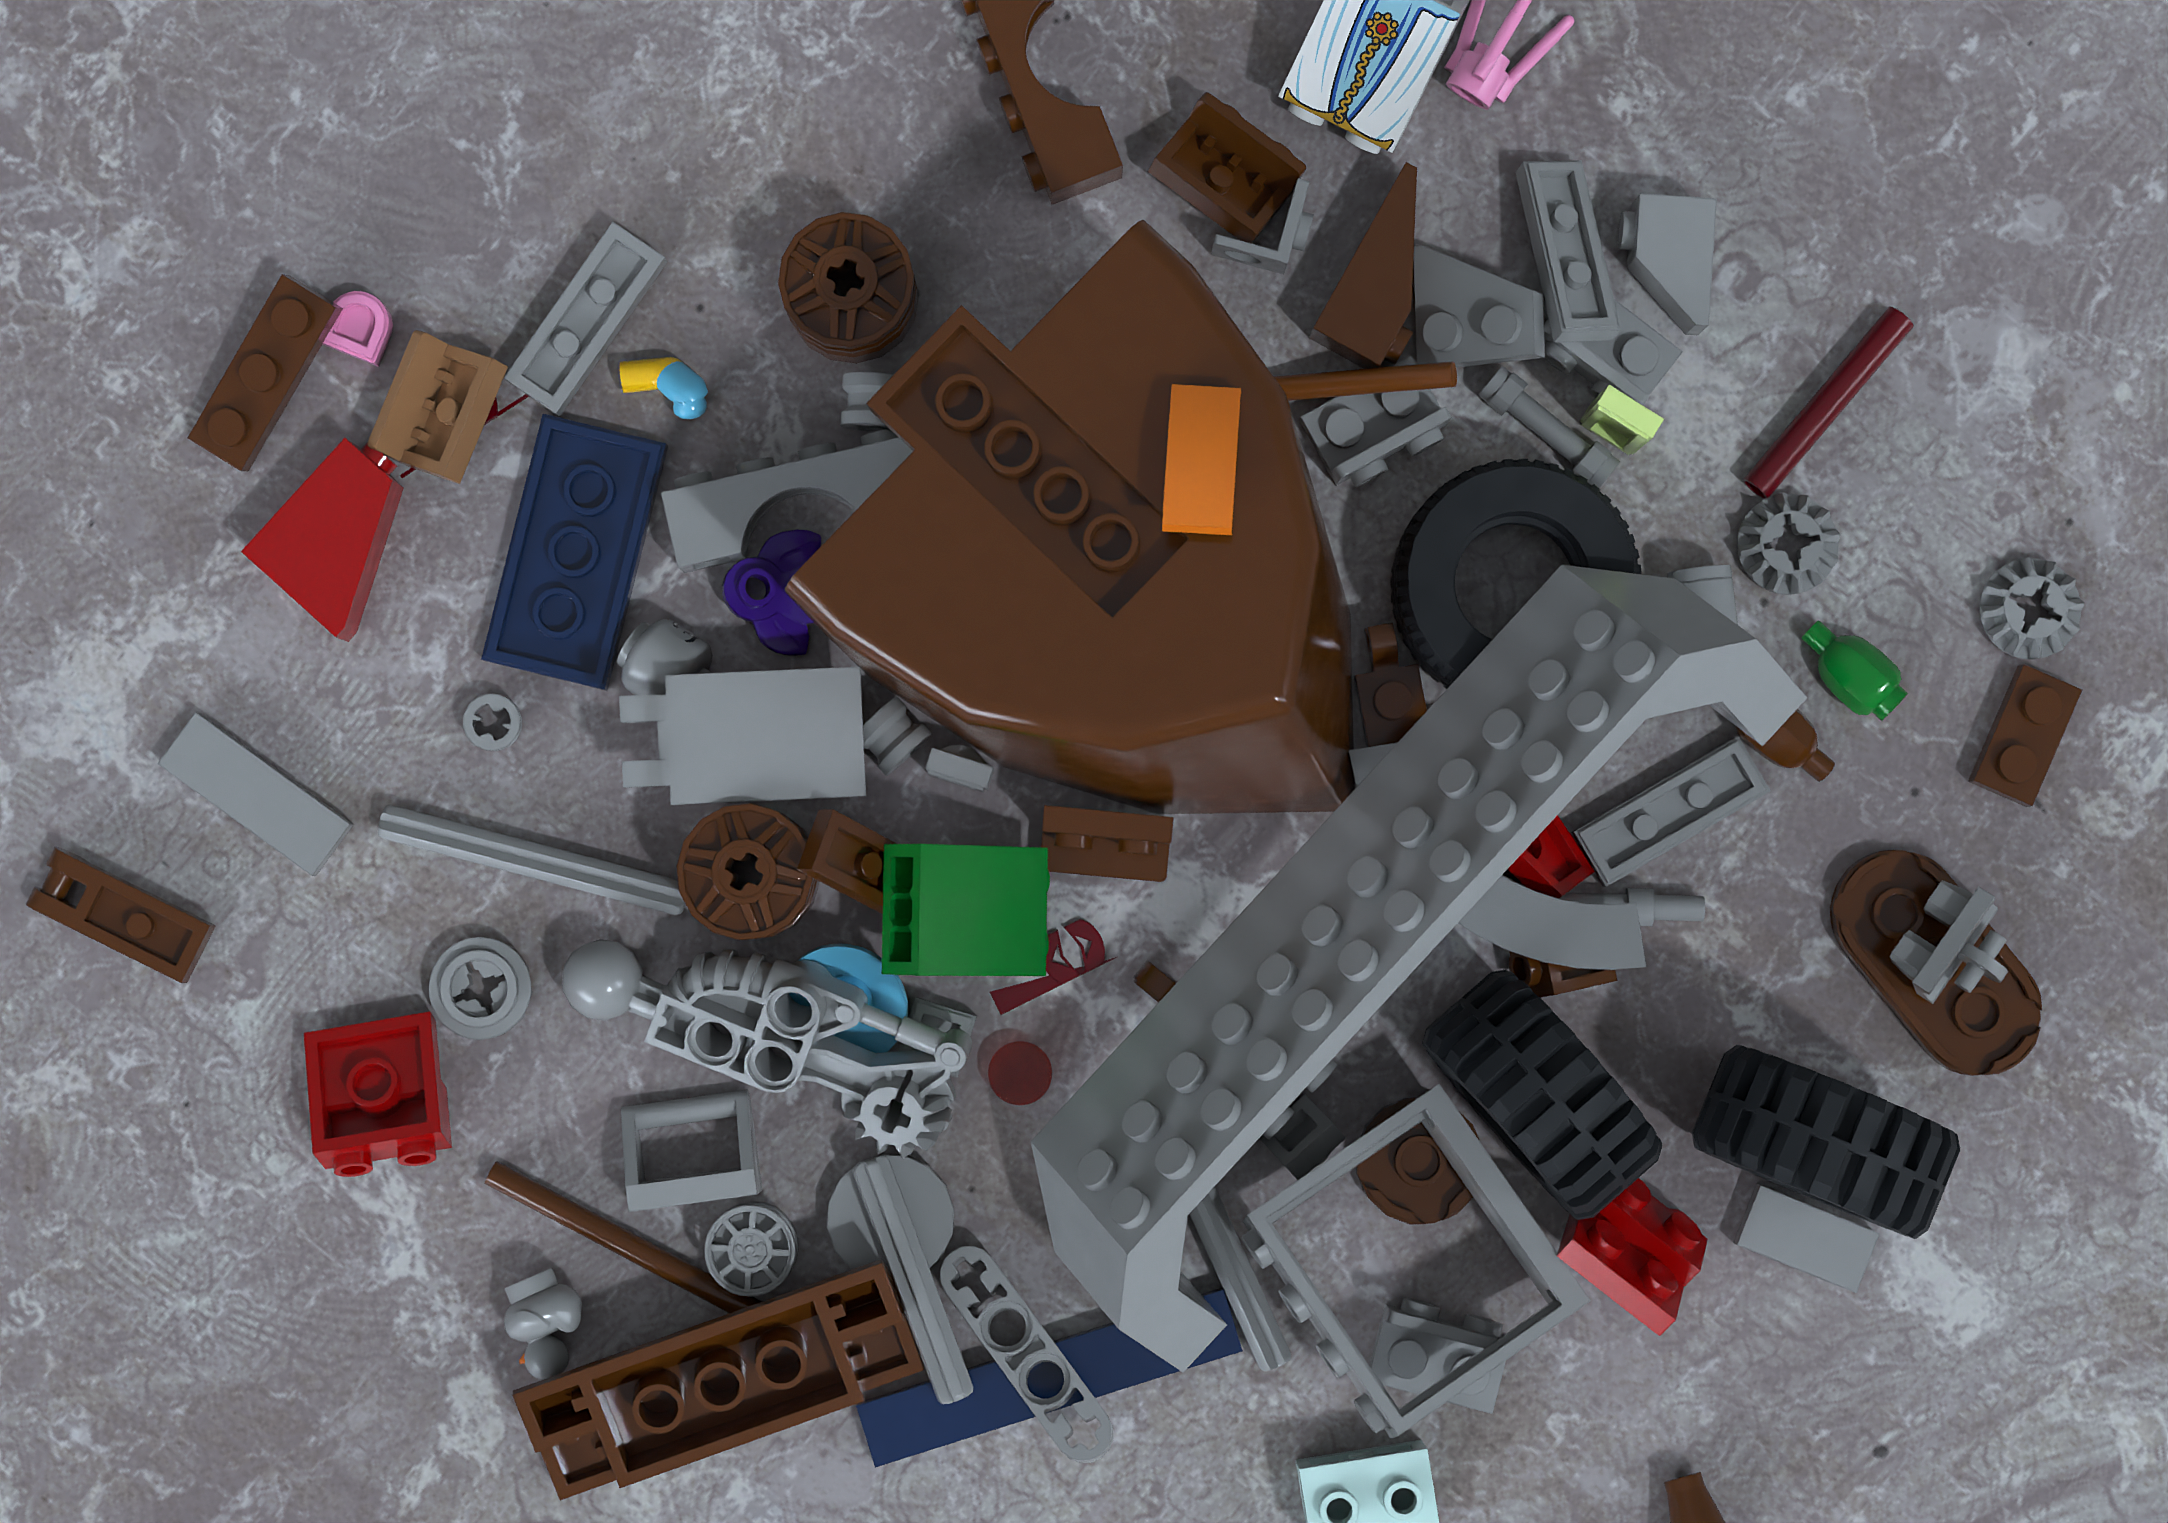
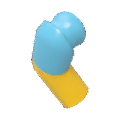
(671, 378)

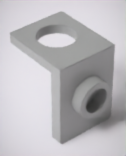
(1293, 236)

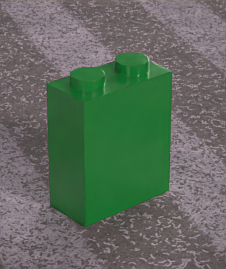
(964, 910)

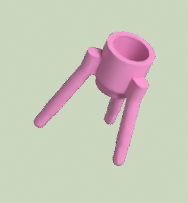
(1481, 73)

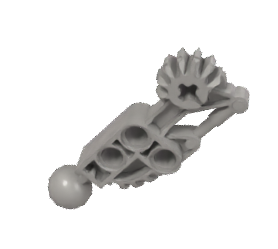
(756, 1008)

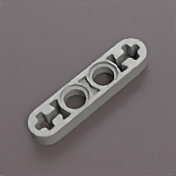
(1031, 1350)

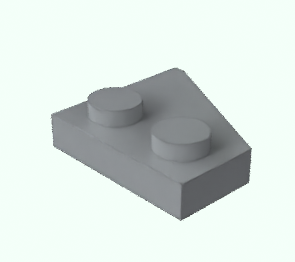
(1473, 314)

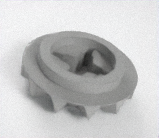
(1772, 568)
(2004, 618)
(452, 977)

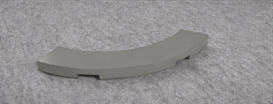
(1539, 923)

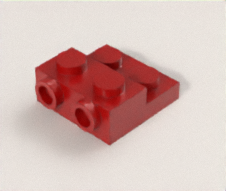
(376, 1094)
(1637, 1254)

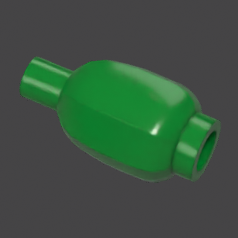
(1856, 672)

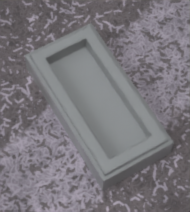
(1806, 1238)

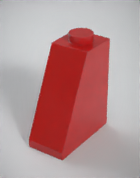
(332, 536)

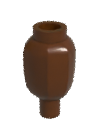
(1794, 747)

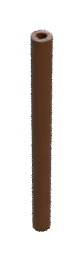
(614, 1238)

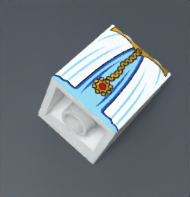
(1369, 65)

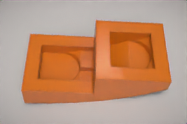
(1201, 459)

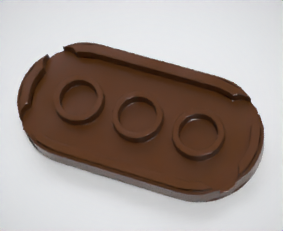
(1961, 1030)

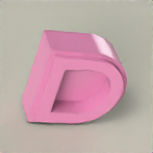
(361, 327)

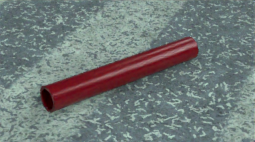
(1828, 403)

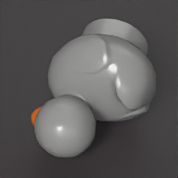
(535, 1312)

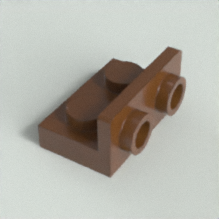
(1107, 843)

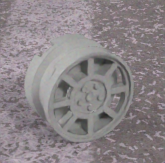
(751, 1248)

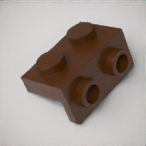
(1228, 168)

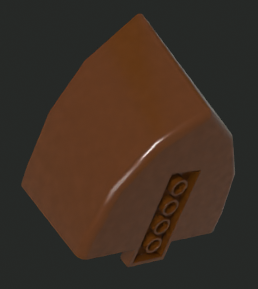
(1027, 573)

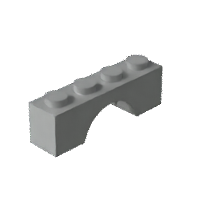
(716, 518)

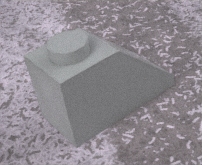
(1672, 254)

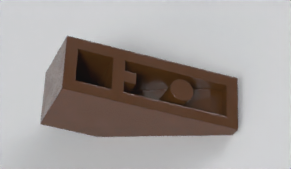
(1375, 292)

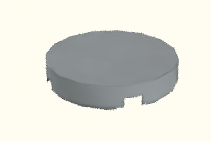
(926, 1202)

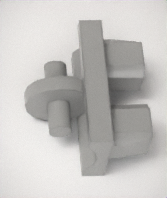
(1966, 918)

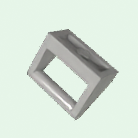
(695, 1187)

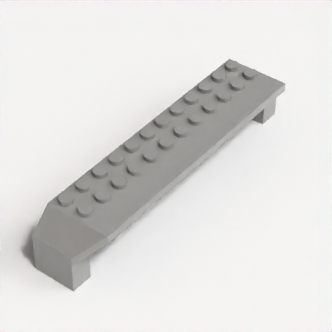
(1362, 914)

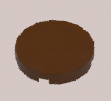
(1412, 1175)

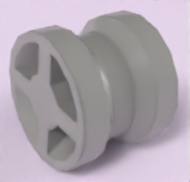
(860, 389)
(893, 736)

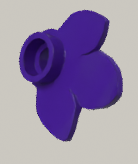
(776, 617)

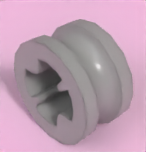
(488, 741)

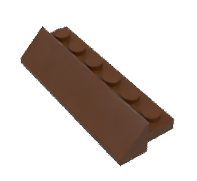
(720, 1382)

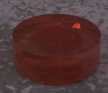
(1020, 1072)

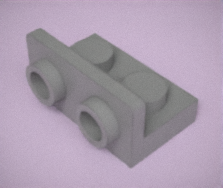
(1629, 362)
(1363, 430)
(1420, 1349)

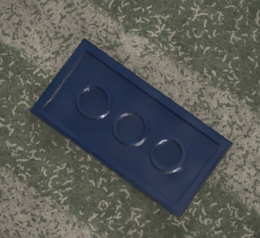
(574, 552)

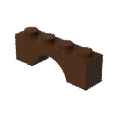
(1066, 140)

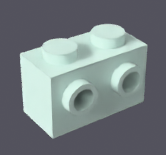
(1369, 1486)

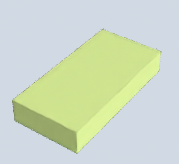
(1620, 420)

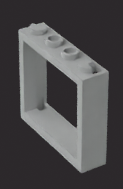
(1500, 1206)

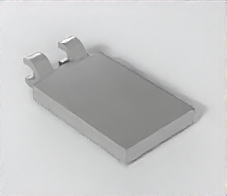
(753, 736)

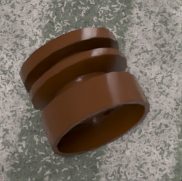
(866, 320)
(710, 884)

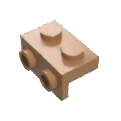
(436, 407)

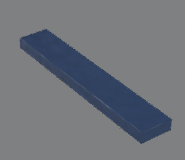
(1103, 1357)

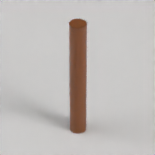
(1369, 381)

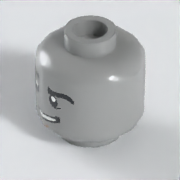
(658, 652)

